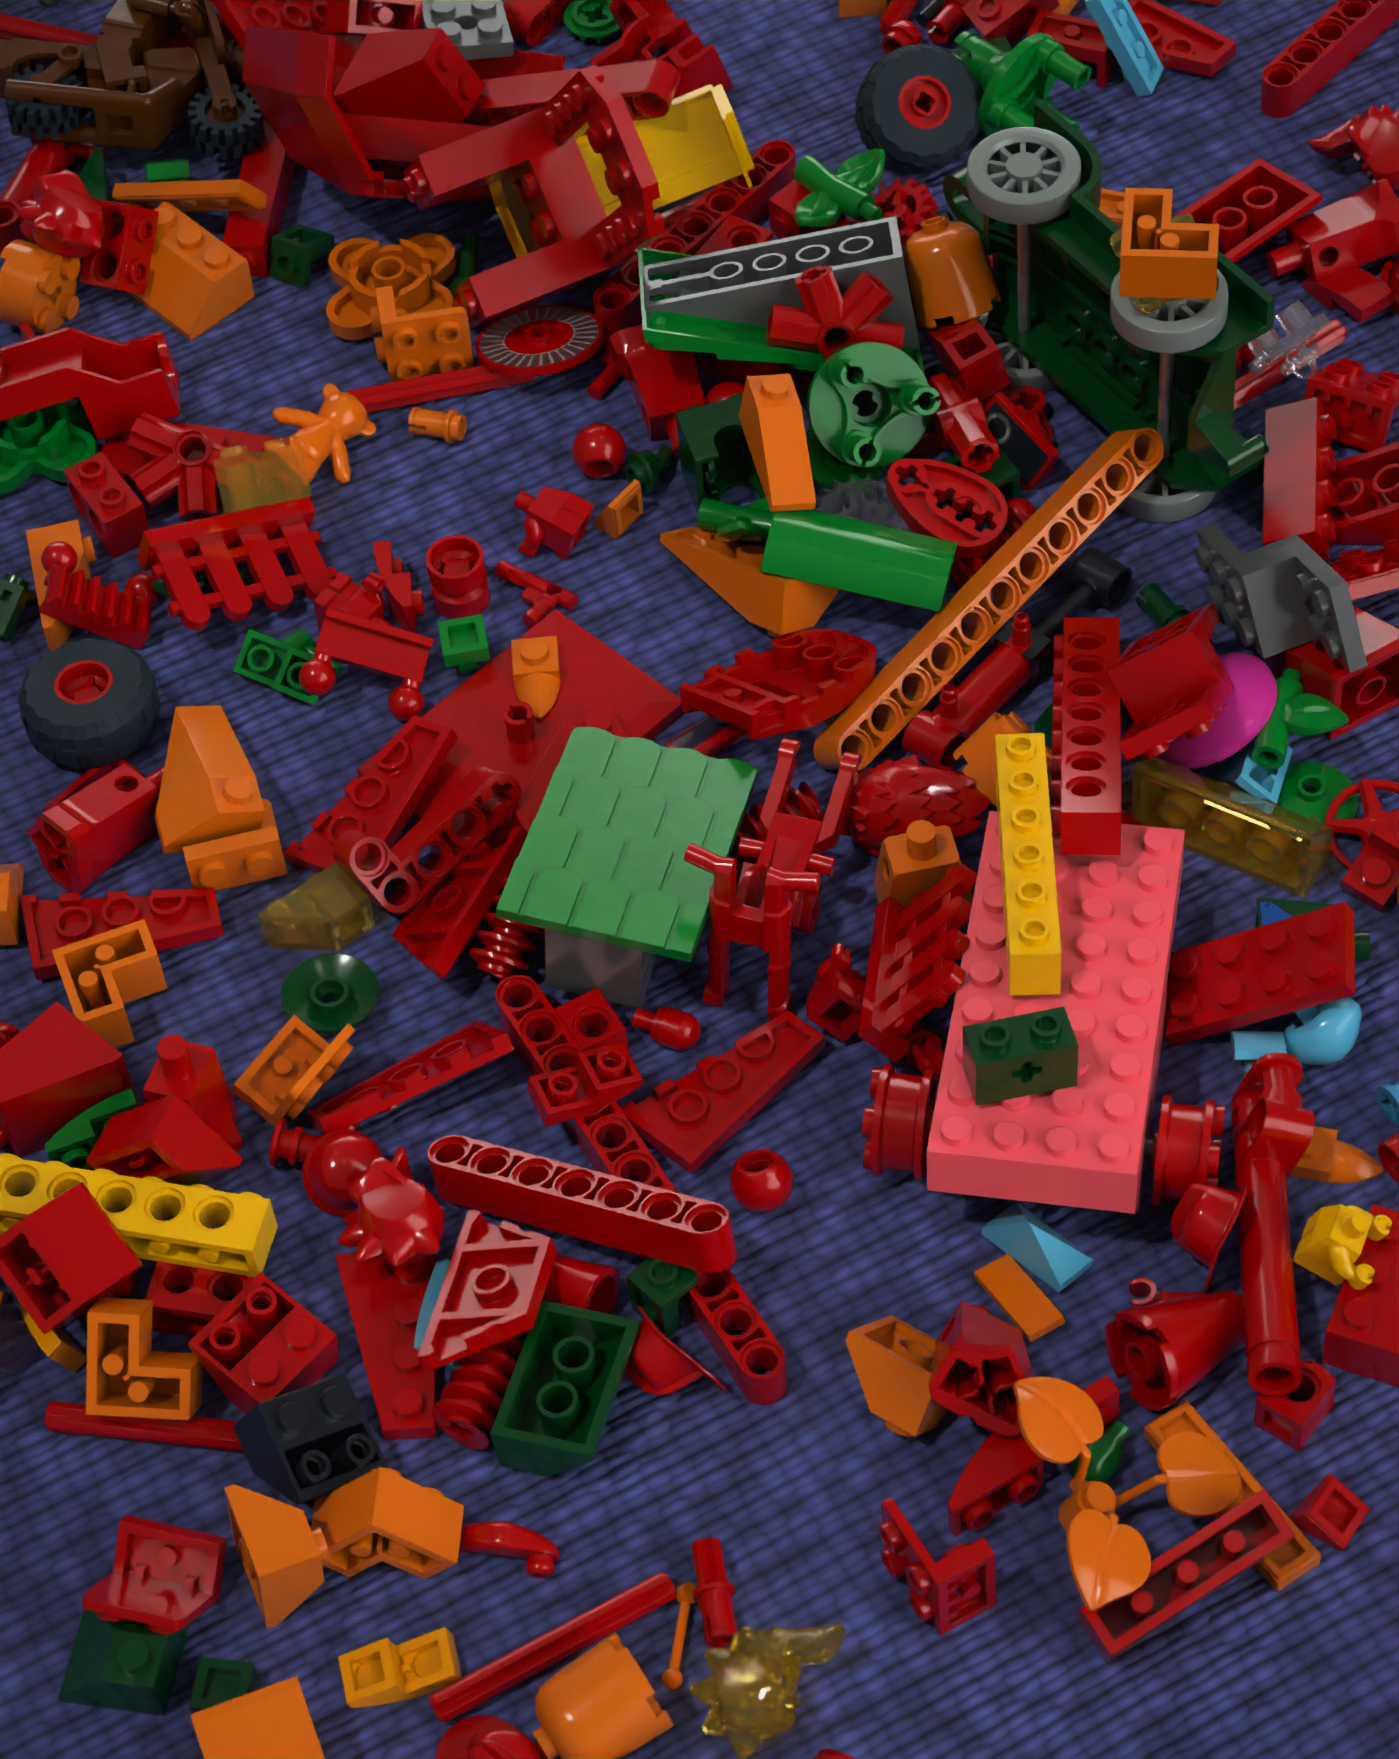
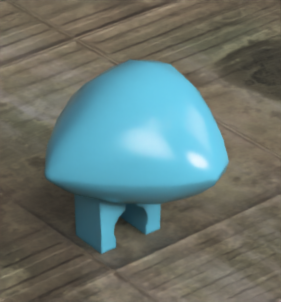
(1324, 1032)

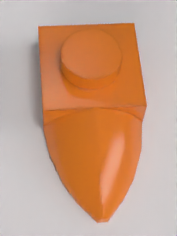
(536, 672)
(1335, 1160)

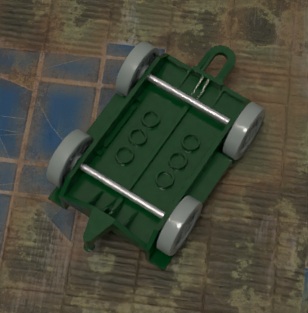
(1066, 315)

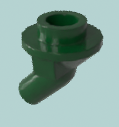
(648, 467)

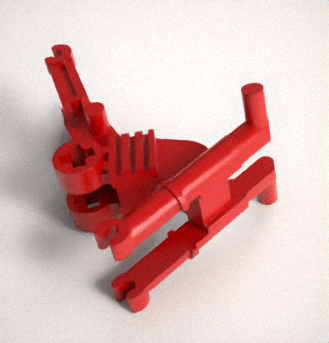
(779, 889)

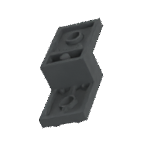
(473, 26)
(1280, 597)

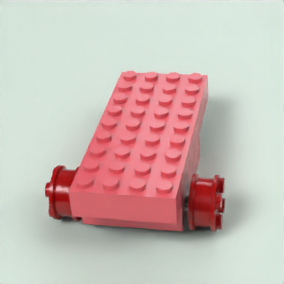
(1082, 1140)

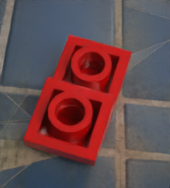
(398, 592)
(593, 1082)

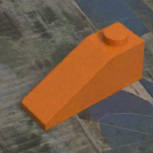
(778, 441)
(57, 631)

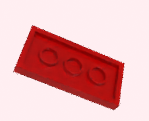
(1261, 973)

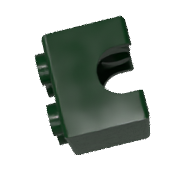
(715, 450)

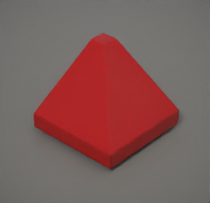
(1330, 1513)

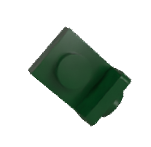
(295, 251)
(13, 598)
(658, 1291)

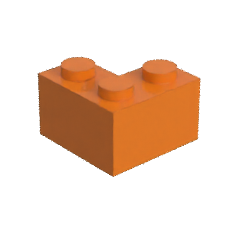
(1165, 256)
(107, 973)
(126, 1374)
(389, 1522)

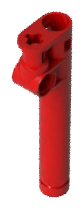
(1268, 1141)

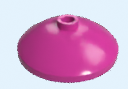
(1239, 722)

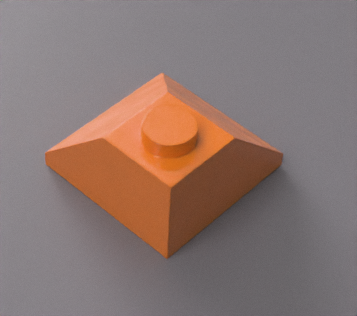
(895, 1373)
(276, 1551)

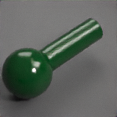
(468, 260)

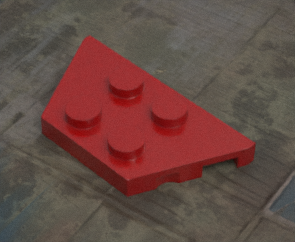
(454, 907)
(488, 1290)

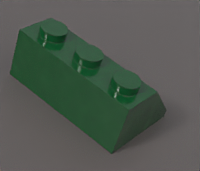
(562, 1389)

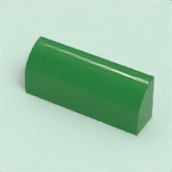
(860, 557)

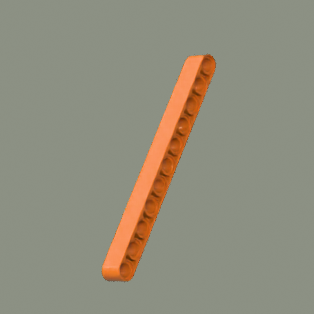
(973, 601)

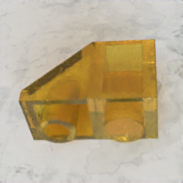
(318, 914)

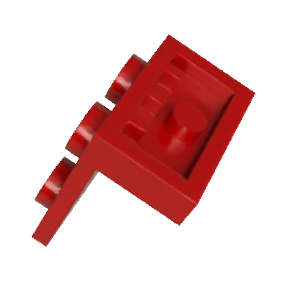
(1358, 401)
(944, 1590)

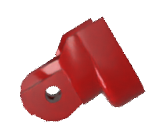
(654, 27)

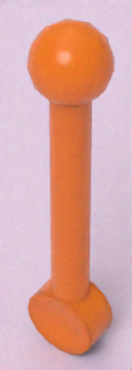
(672, 1677)

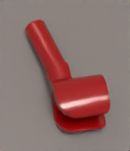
(1145, 1287)

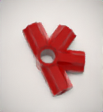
(829, 309)
(170, 470)

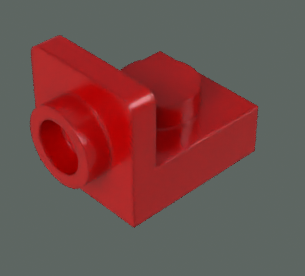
(1375, 870)

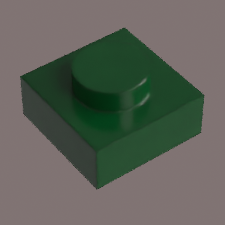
(221, 1681)

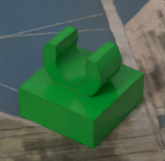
(464, 642)

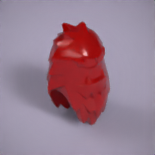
(903, 792)

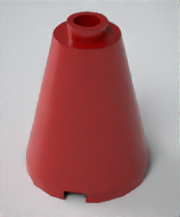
(1173, 1344)

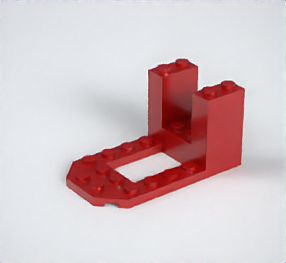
(557, 192)

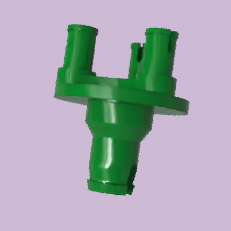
(1018, 78)
(896, 409)

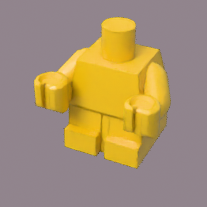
(1335, 1241)

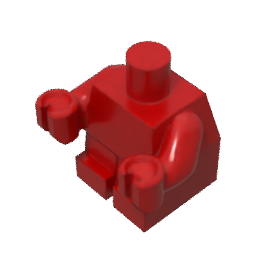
(553, 520)
(352, 598)
(837, 995)

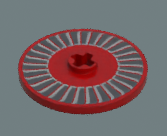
(539, 340)

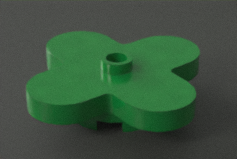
(43, 443)

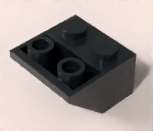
(310, 1440)

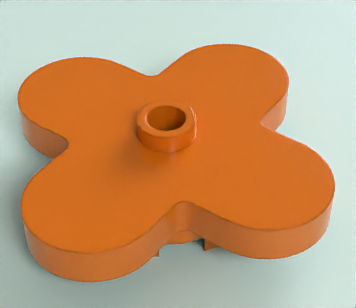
(411, 268)

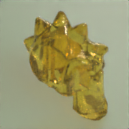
(758, 1680)

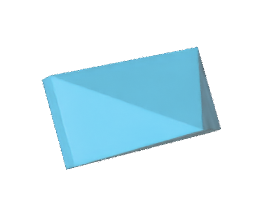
(1251, 778)
(1037, 1246)

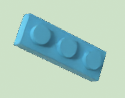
(1128, 43)

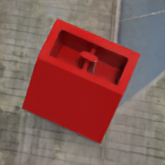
(162, 1142)
(64, 1258)
(264, 1345)

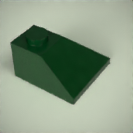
(122, 1666)

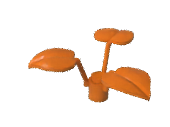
(1103, 1555)

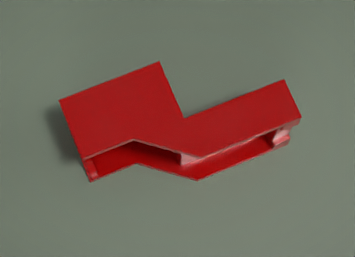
(108, 376)

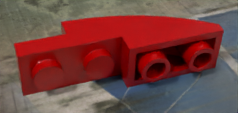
(1009, 1470)

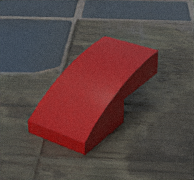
(1354, 291)

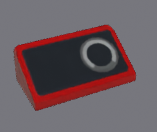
(1020, 441)
(708, 736)

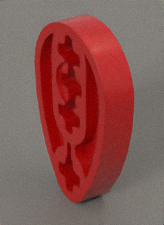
(968, 491)

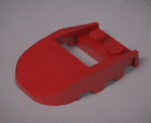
(787, 687)

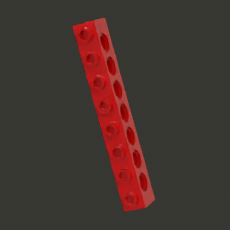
(1086, 738)

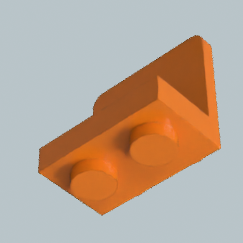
(420, 341)
(238, 857)
(291, 1070)

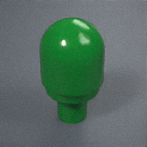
(1105, 1453)

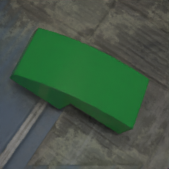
(166, 170)
(274, 664)
(78, 1137)

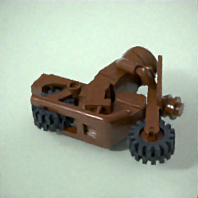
(134, 83)

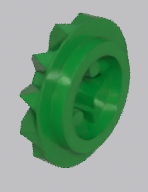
(582, 11)

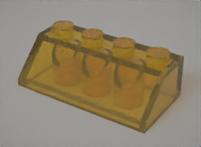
(1232, 825)

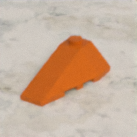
(735, 574)
(205, 782)

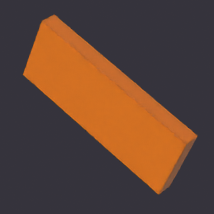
(1019, 1297)

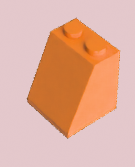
(259, 1726)

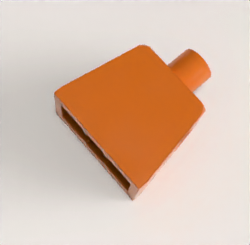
(915, 862)

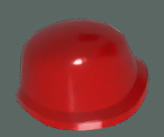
(333, 1164)

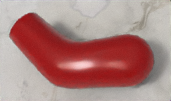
(512, 1541)

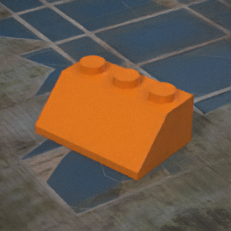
(193, 275)

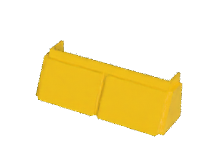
(687, 149)

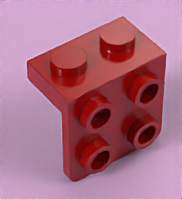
(159, 1576)

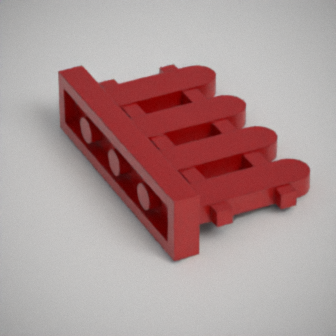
(233, 538)
(914, 961)

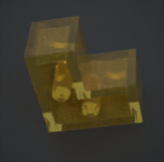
(261, 477)

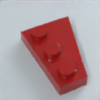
(1181, 41)

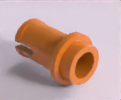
(438, 424)

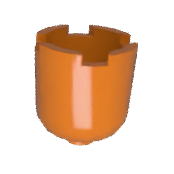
(948, 272)
(598, 1706)

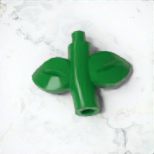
(840, 192)
(736, 522)
(1294, 713)

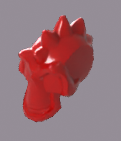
(1368, 137)
(63, 216)
(393, 1215)

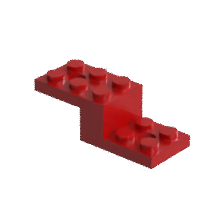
(1171, 683)

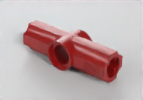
(963, 425)

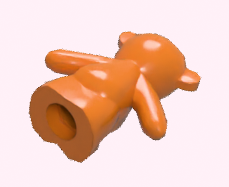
(325, 433)

